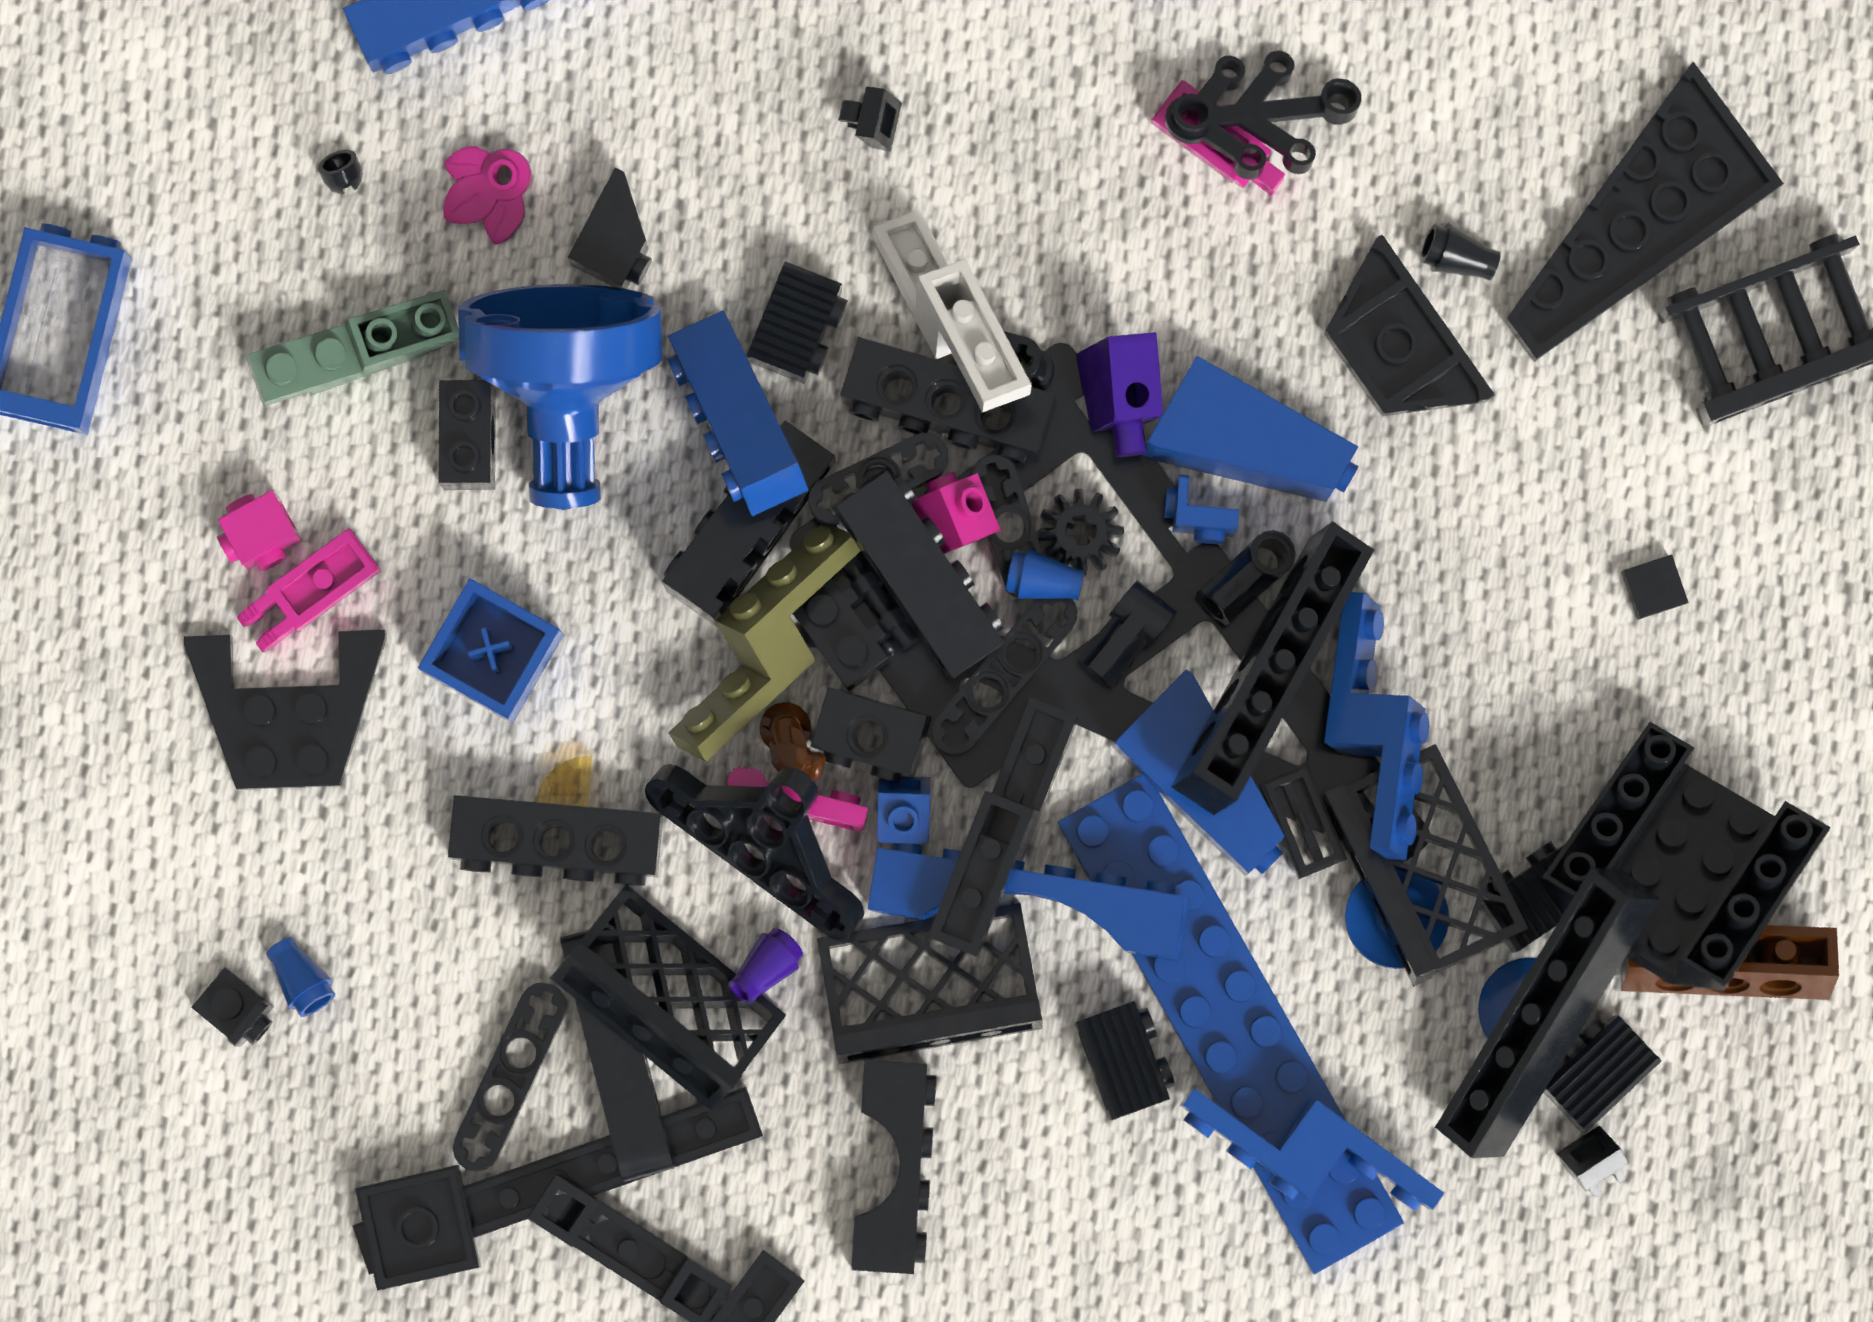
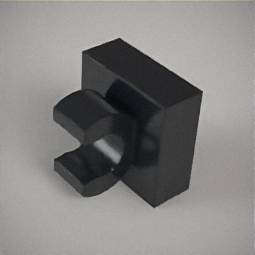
(873, 118)
(1593, 1160)

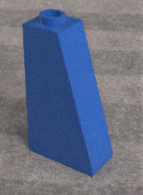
(1248, 437)
(1157, 750)

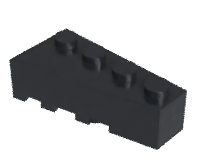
(734, 543)

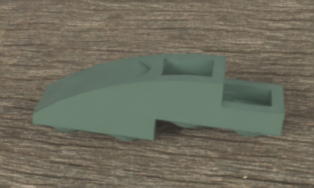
(354, 349)

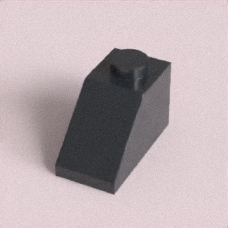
(612, 239)

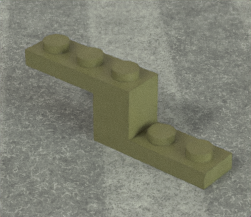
(764, 641)

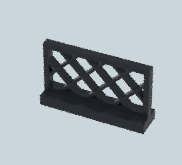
(1390, 896)
(650, 1021)
(932, 1028)

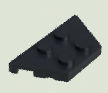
(1400, 342)

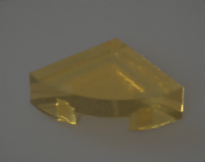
(567, 783)

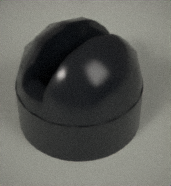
(341, 171)

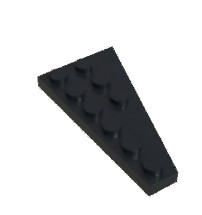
(1665, 197)

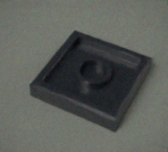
(418, 1227)

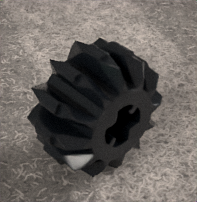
(1092, 521)

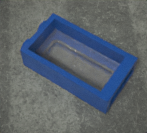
(59, 326)

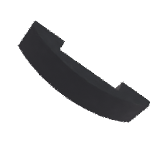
(629, 1250)

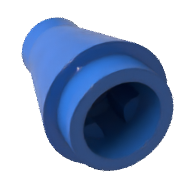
(1042, 577)
(300, 978)

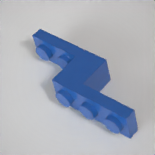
(1376, 726)
(1310, 1151)

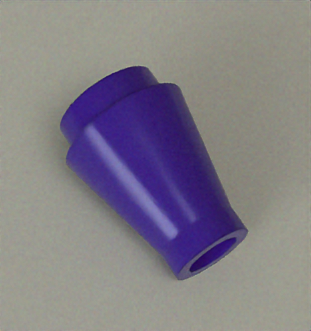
(767, 964)

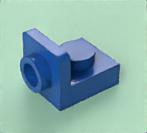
(904, 810)

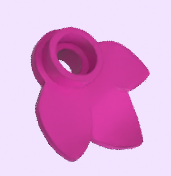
(482, 196)

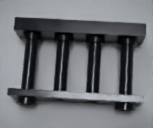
(1770, 379)

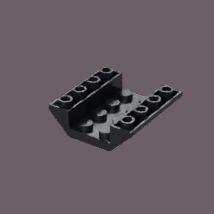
(1697, 848)

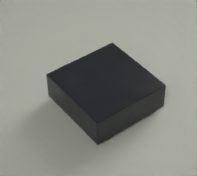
(1654, 587)

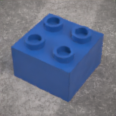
(491, 651)

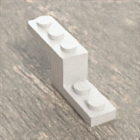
(951, 310)

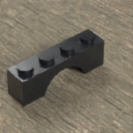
(888, 1234)

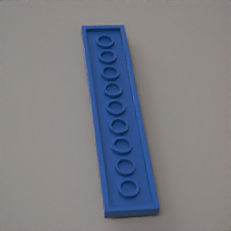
(1229, 1016)

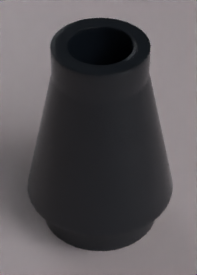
(1457, 253)

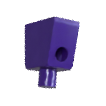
(1122, 388)

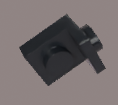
(234, 1009)

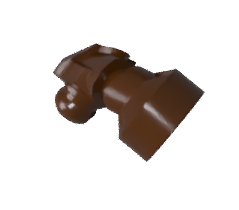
(786, 732)

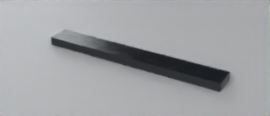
(594, 1167)

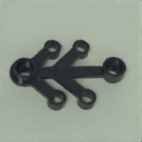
(1256, 114)

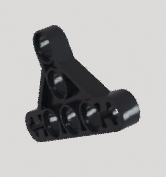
(784, 852)

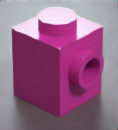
(957, 510)
(257, 531)

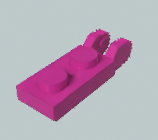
(312, 587)
(837, 810)

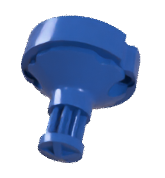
(561, 357)

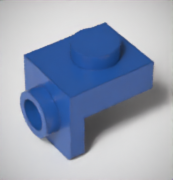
(1206, 523)

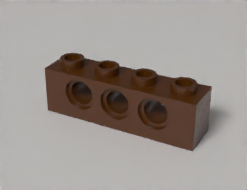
(1781, 964)

